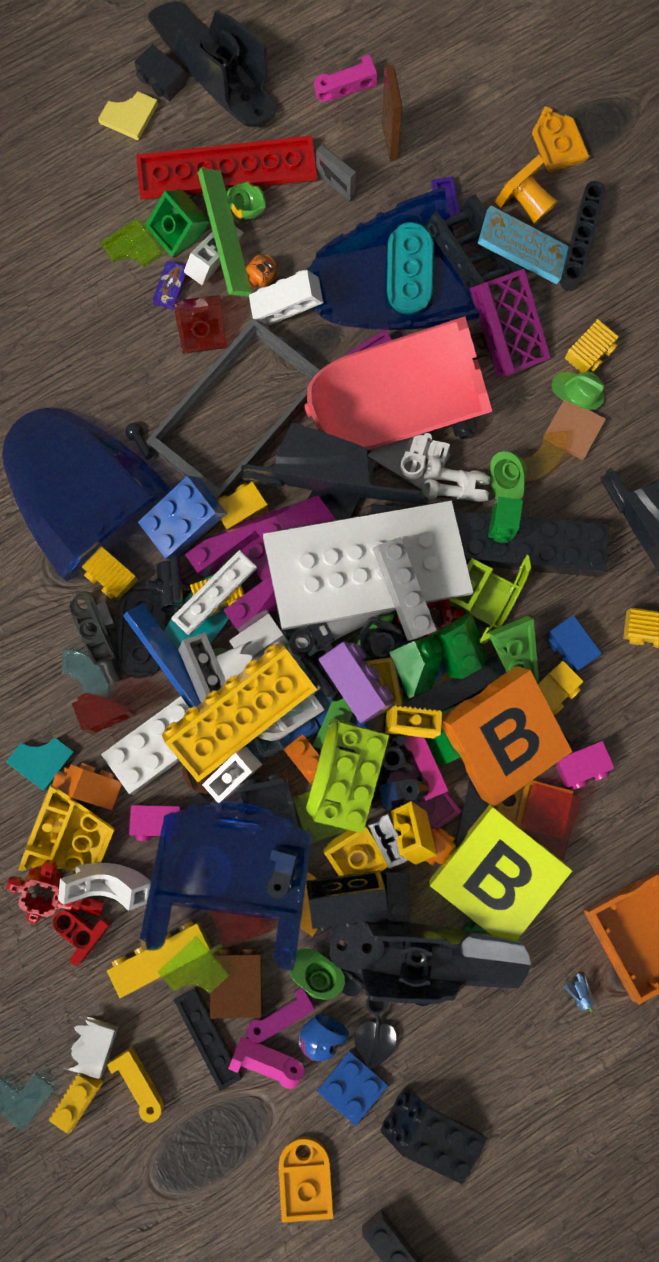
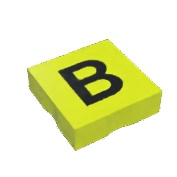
(500, 876)

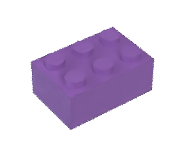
(357, 681)

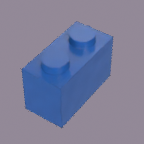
(573, 644)

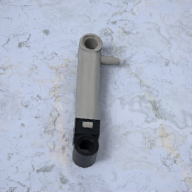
(326, 632)

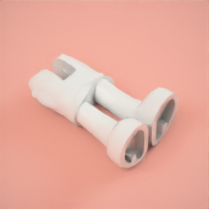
(465, 480)

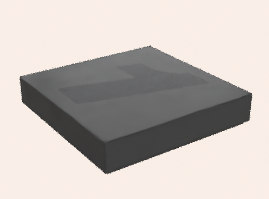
(336, 172)

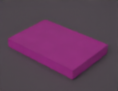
(439, 808)

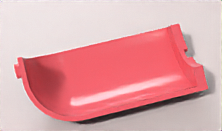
(400, 387)

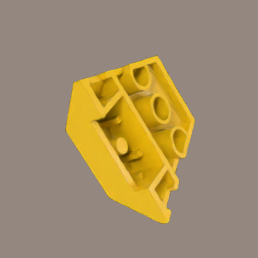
(65, 834)

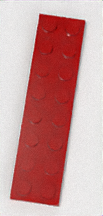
(257, 162)

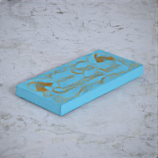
(523, 244)

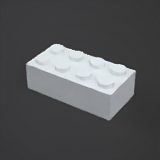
(143, 753)

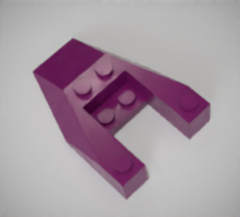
(248, 538)

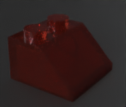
(200, 324)
(99, 713)

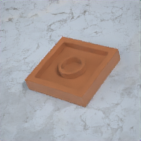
(580, 425)

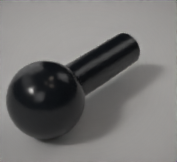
(135, 432)

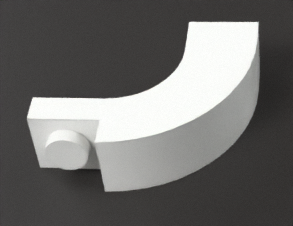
(107, 880)

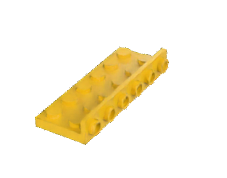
(238, 711)

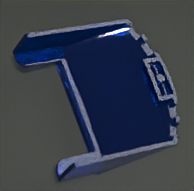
(222, 863)

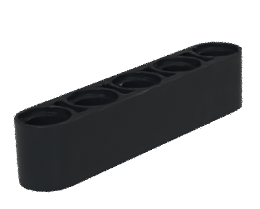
(585, 226)

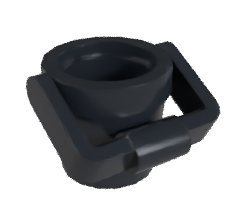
(378, 641)

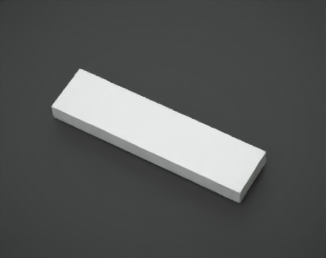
(214, 593)

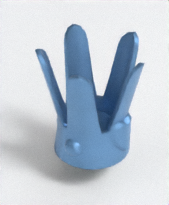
(581, 993)

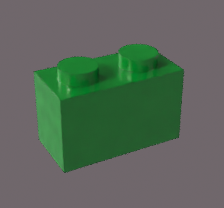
(505, 519)

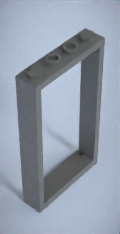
(180, 412)

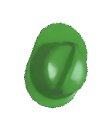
(579, 389)
(508, 475)
(317, 975)

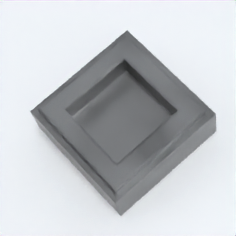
(107, 615)

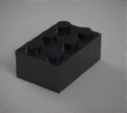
(347, 900)

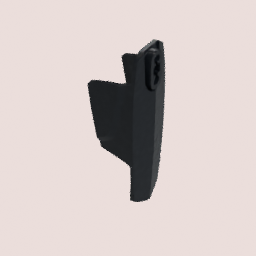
(223, 60)
(325, 464)
(639, 510)
(426, 961)

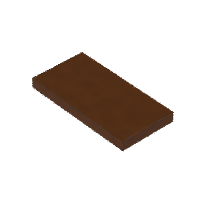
(391, 112)

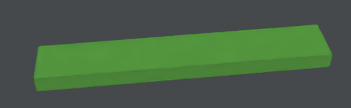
(224, 232)

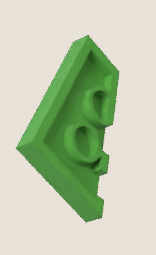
(517, 645)

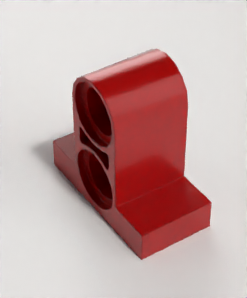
(73, 933)

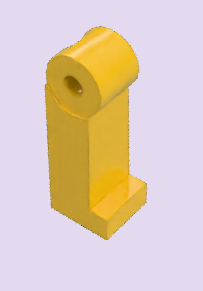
(138, 1083)

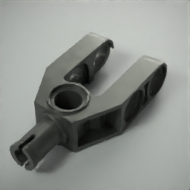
(98, 642)

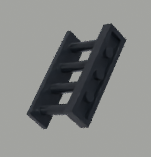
(474, 213)

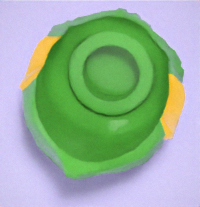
(246, 200)

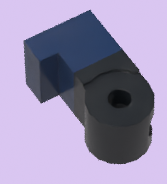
(410, 789)
(284, 871)

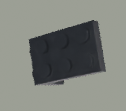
(272, 795)
(432, 1137)

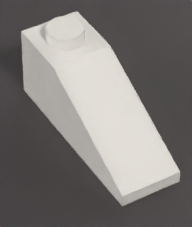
(205, 259)

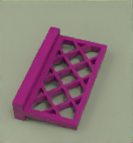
(494, 332)

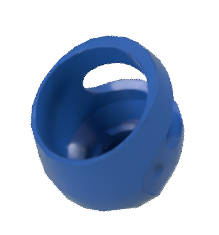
(318, 1041)

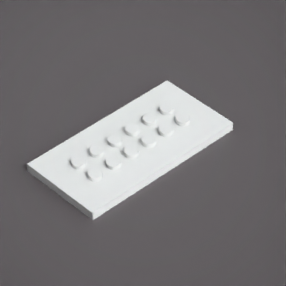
(334, 574)

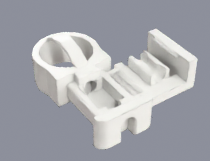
(425, 449)

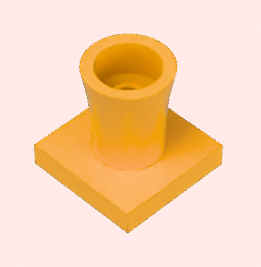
(528, 192)

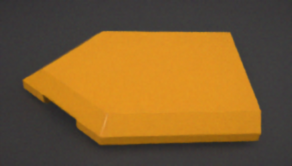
(558, 141)

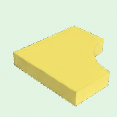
(129, 116)

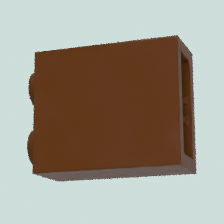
(242, 990)

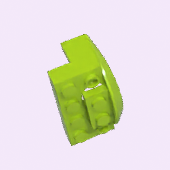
(346, 775)

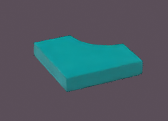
(41, 762)

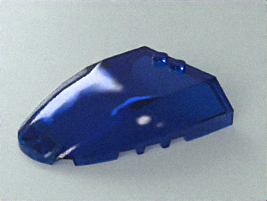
(355, 273)
(74, 483)

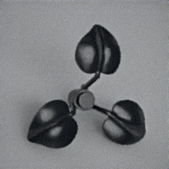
(372, 1039)

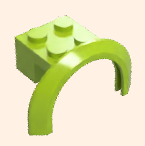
(491, 595)

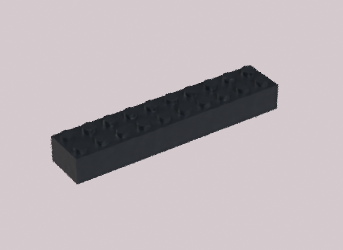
(550, 544)

